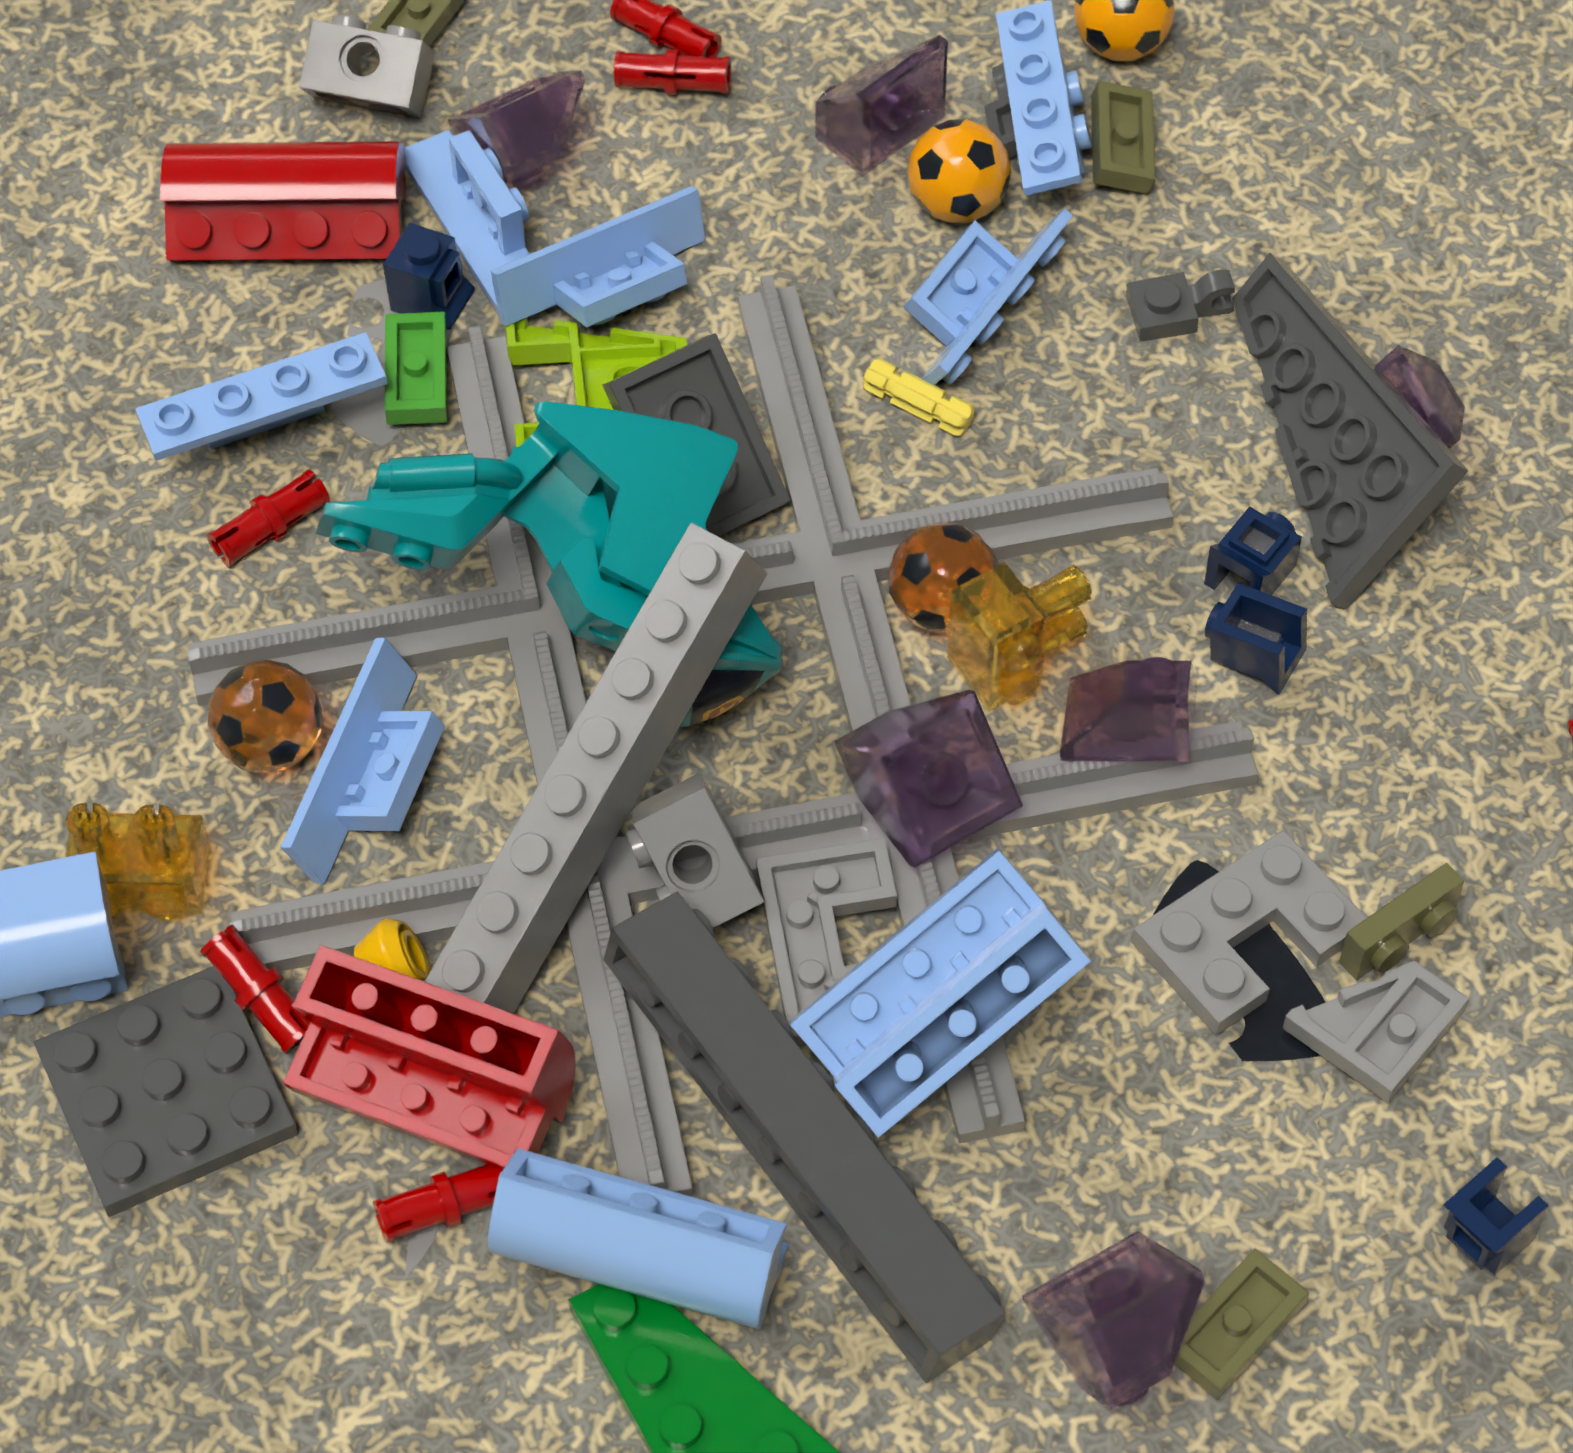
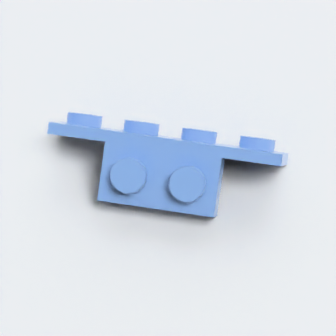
(1042, 99)
(470, 202)
(605, 266)
(970, 286)
(261, 397)
(367, 766)

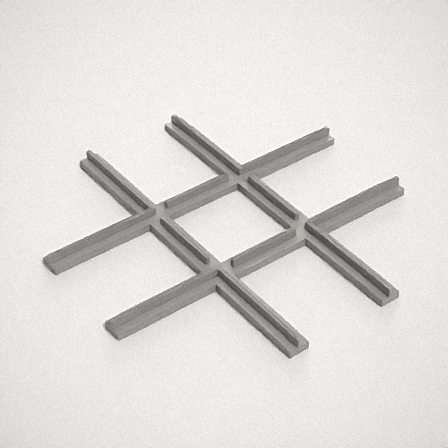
(827, 557)

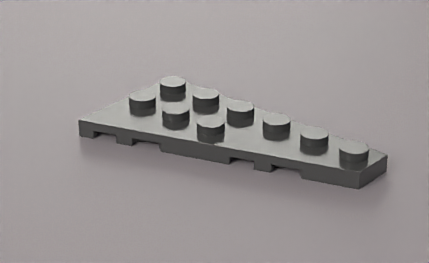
(1345, 432)

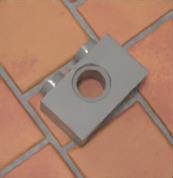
(394, 87)
(688, 817)

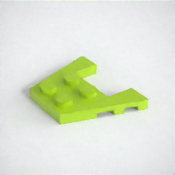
(592, 357)

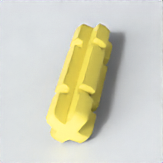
(918, 397)

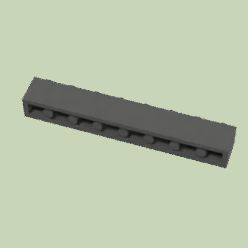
(804, 1136)

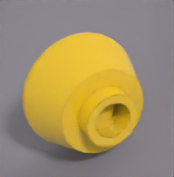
(395, 948)

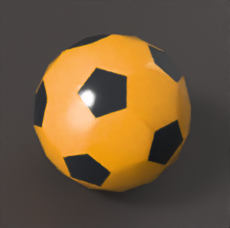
(1123, 27)
(959, 171)

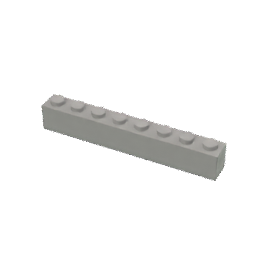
(599, 771)

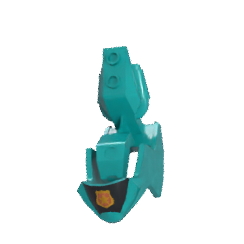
(601, 500)

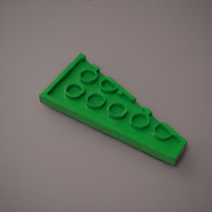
(682, 1384)

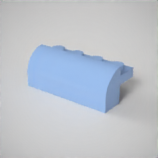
(56, 936)
(939, 992)
(637, 1238)

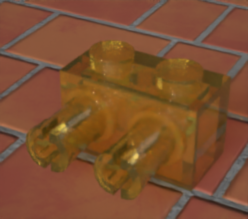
(1007, 629)
(146, 857)

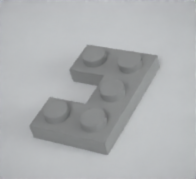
(800, 904)
(1197, 933)

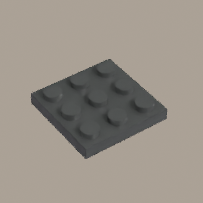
(165, 1089)

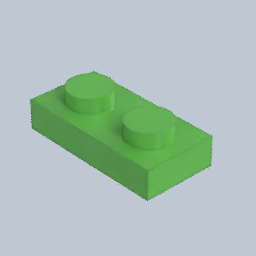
(416, 368)

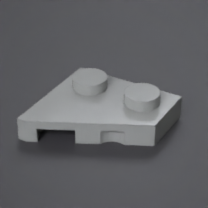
(1381, 1026)

